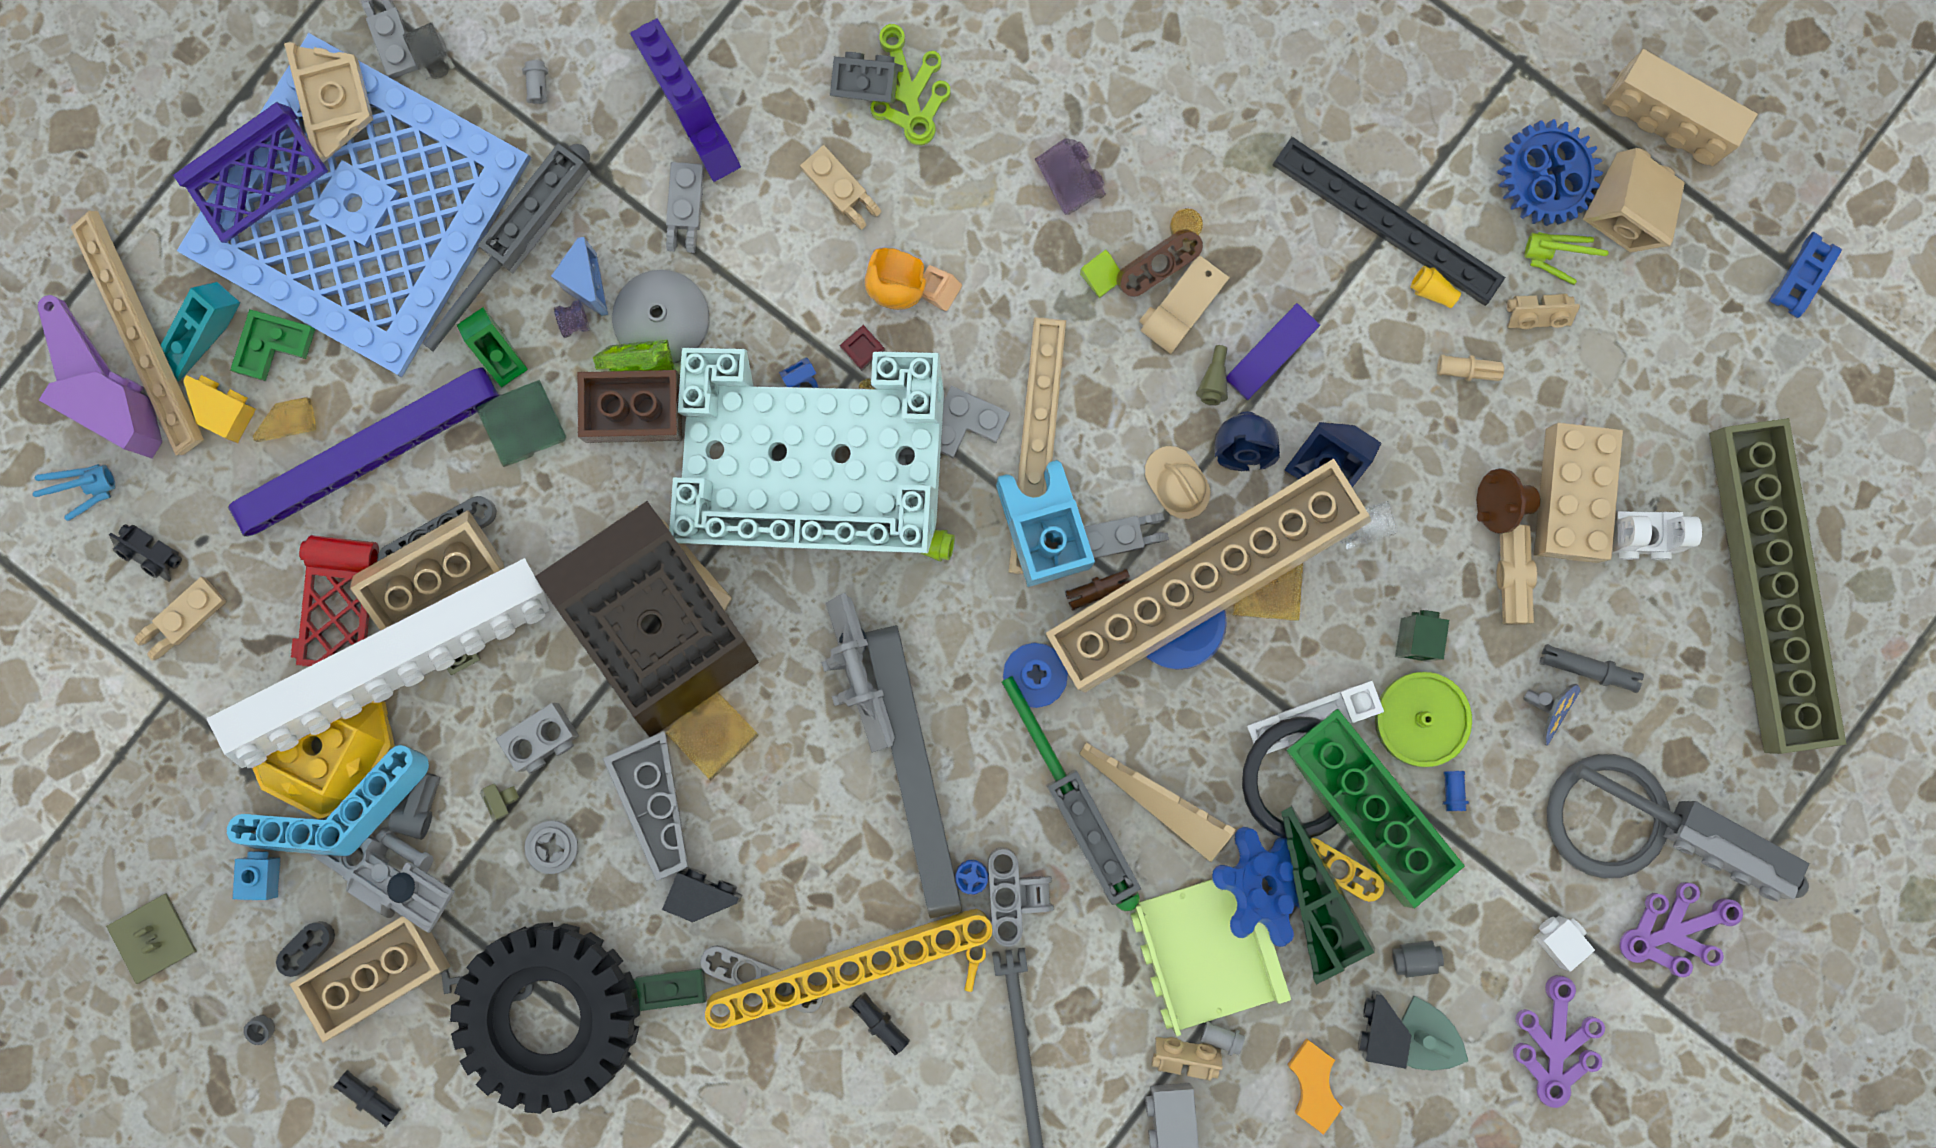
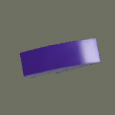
(1272, 351)

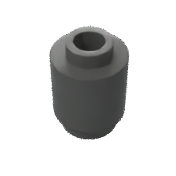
(1417, 959)

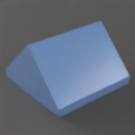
(581, 276)

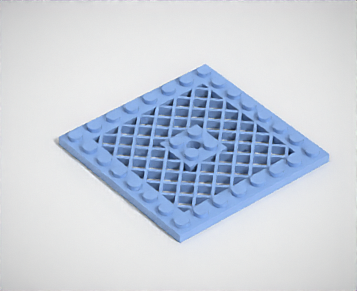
(441, 271)

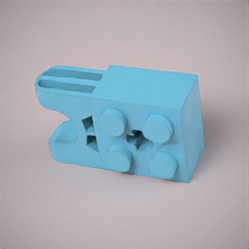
(1043, 517)

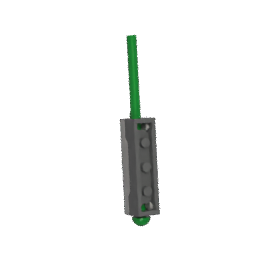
(1081, 815)

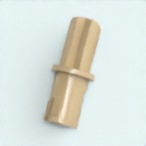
(1470, 368)

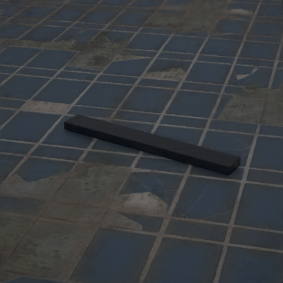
(1388, 221)

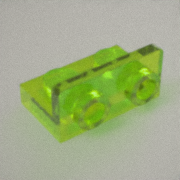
(635, 357)

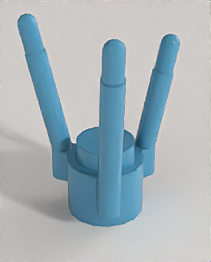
(92, 480)

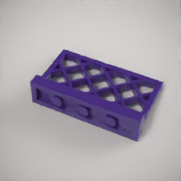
(241, 146)

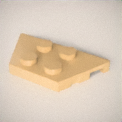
(329, 96)

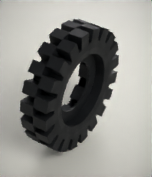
(605, 1017)

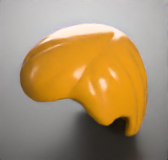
(894, 278)

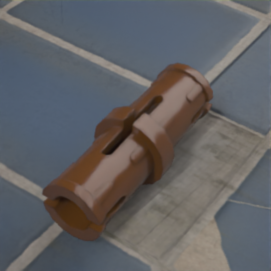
(1096, 589)

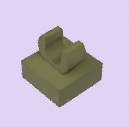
(497, 801)

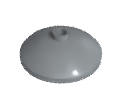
(683, 316)

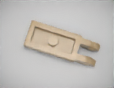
(838, 185)
(181, 617)

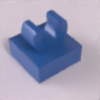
(799, 373)

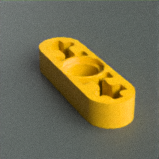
(1364, 873)

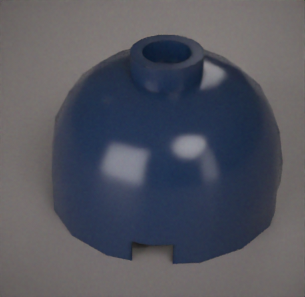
(1247, 441)

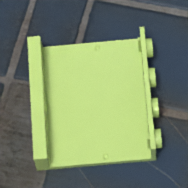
(1200, 962)

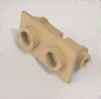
(1556, 311)
(1202, 1058)

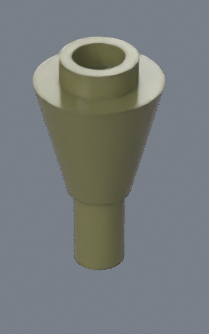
(1214, 383)

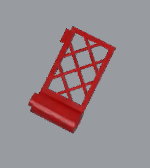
(331, 559)

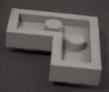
(969, 413)

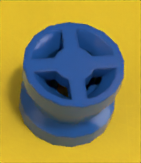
(971, 882)

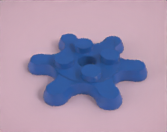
(1246, 884)

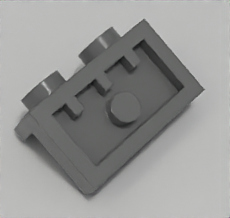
(865, 78)

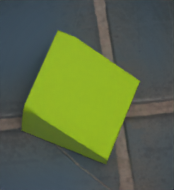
(1101, 273)

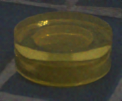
(1186, 219)

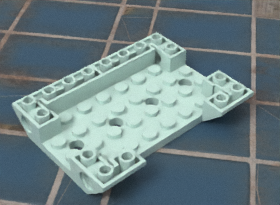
(808, 495)

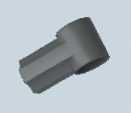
(413, 813)

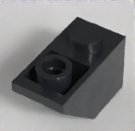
(696, 898)
(1386, 1036)

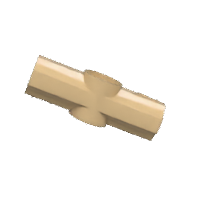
(1516, 576)

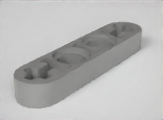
(762, 970)

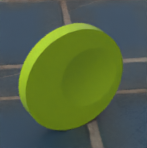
(1424, 719)

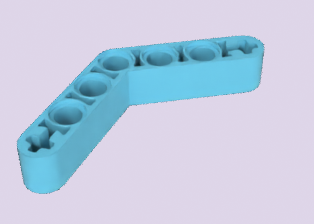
(344, 821)

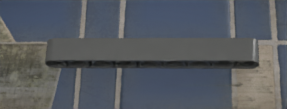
(914, 773)

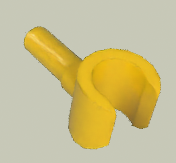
(972, 968)

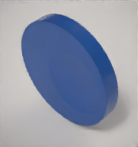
(1193, 646)

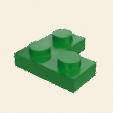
(265, 335)

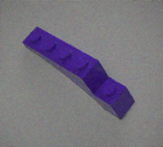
(686, 99)

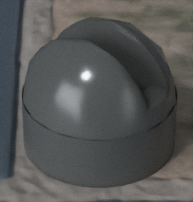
(252, 1029)

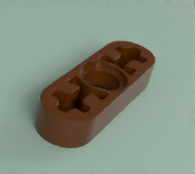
(1175, 243)

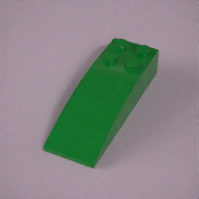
(1374, 810)

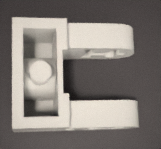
(1654, 534)

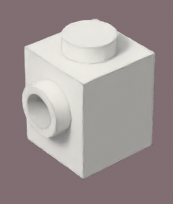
(1564, 942)

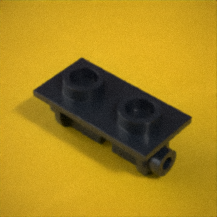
(153, 561)

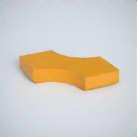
(1316, 1101)

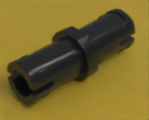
(879, 1023)
(366, 1098)

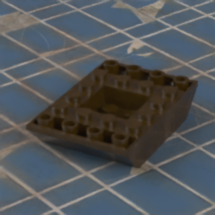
(620, 579)

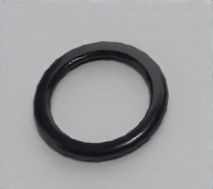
(1250, 778)

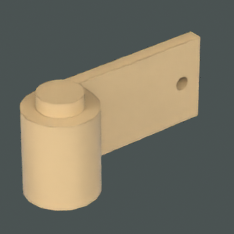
(1183, 304)

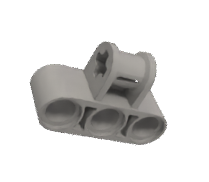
(1024, 896)

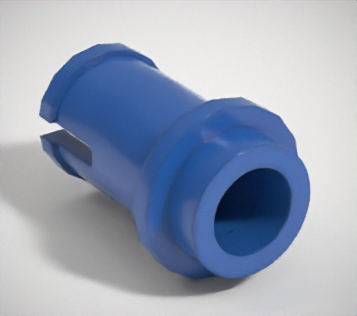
(1455, 791)

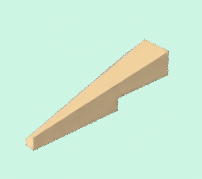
(1187, 821)

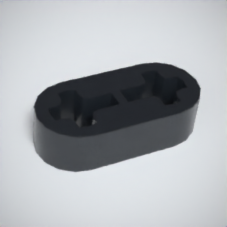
(299, 943)

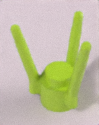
(1543, 247)

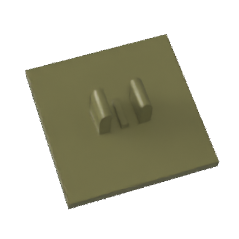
(151, 938)

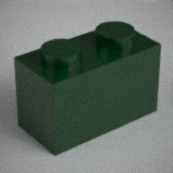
(1422, 636)

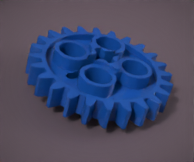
(1523, 177)

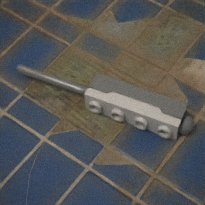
(522, 224)
(1719, 842)

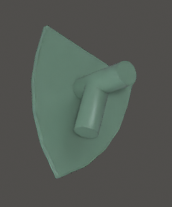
(1434, 1038)

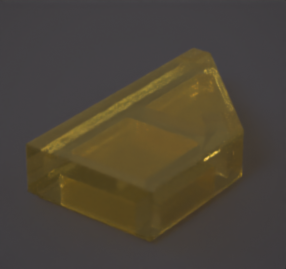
(287, 419)

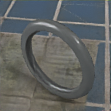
(1557, 830)

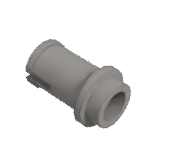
(535, 81)
(1223, 1038)

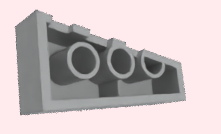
(649, 797)

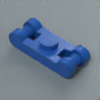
(1806, 275)

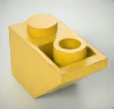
(218, 411)

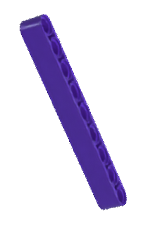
(362, 452)

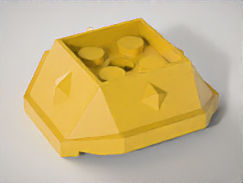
(325, 779)

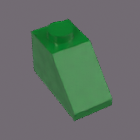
(491, 347)

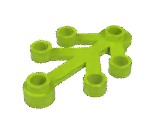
(909, 92)

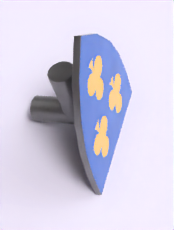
(1557, 710)

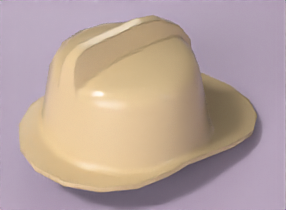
(1177, 482)

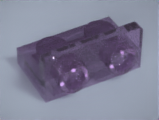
(1070, 175)

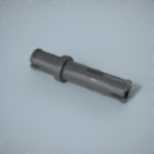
(1604, 672)

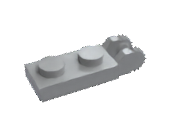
(388, 32)
(684, 203)
(1122, 535)

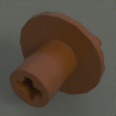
(1504, 501)

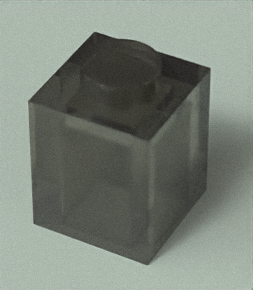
(429, 51)

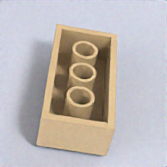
(1679, 108)
(1578, 493)
(426, 571)
(368, 977)

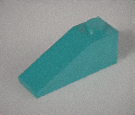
(197, 326)

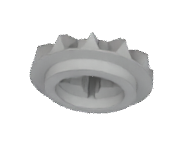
(538, 855)

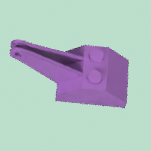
(90, 390)

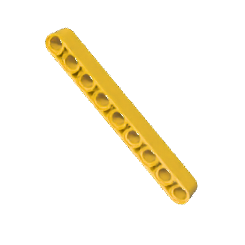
(836, 980)

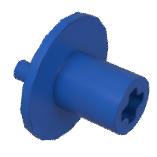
(1037, 673)

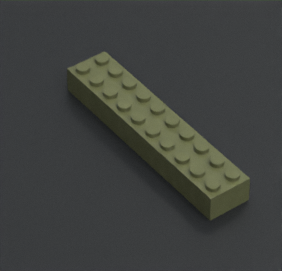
(1777, 587)

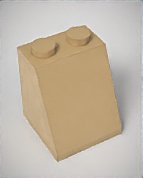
(1637, 202)

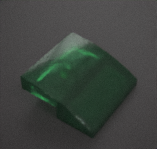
(521, 423)

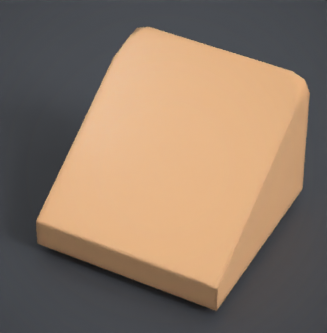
(940, 288)

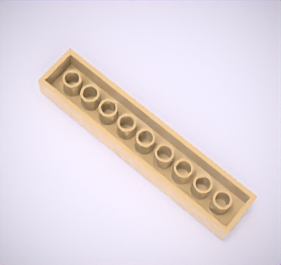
(1209, 576)

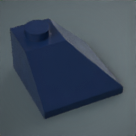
(1344, 443)

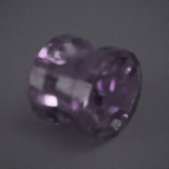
(571, 319)

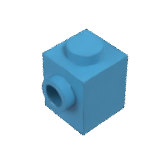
(256, 876)

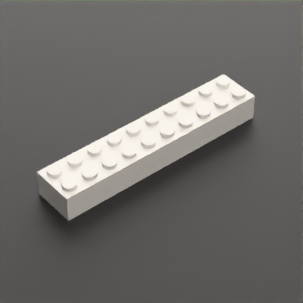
(379, 665)

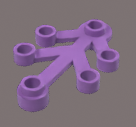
(1676, 931)
(1557, 1047)

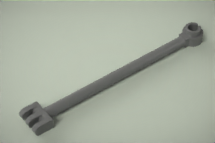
(1011, 972)

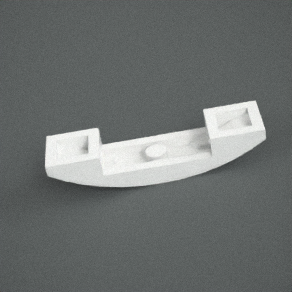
(1354, 704)

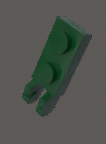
(671, 989)

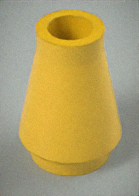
(1433, 286)

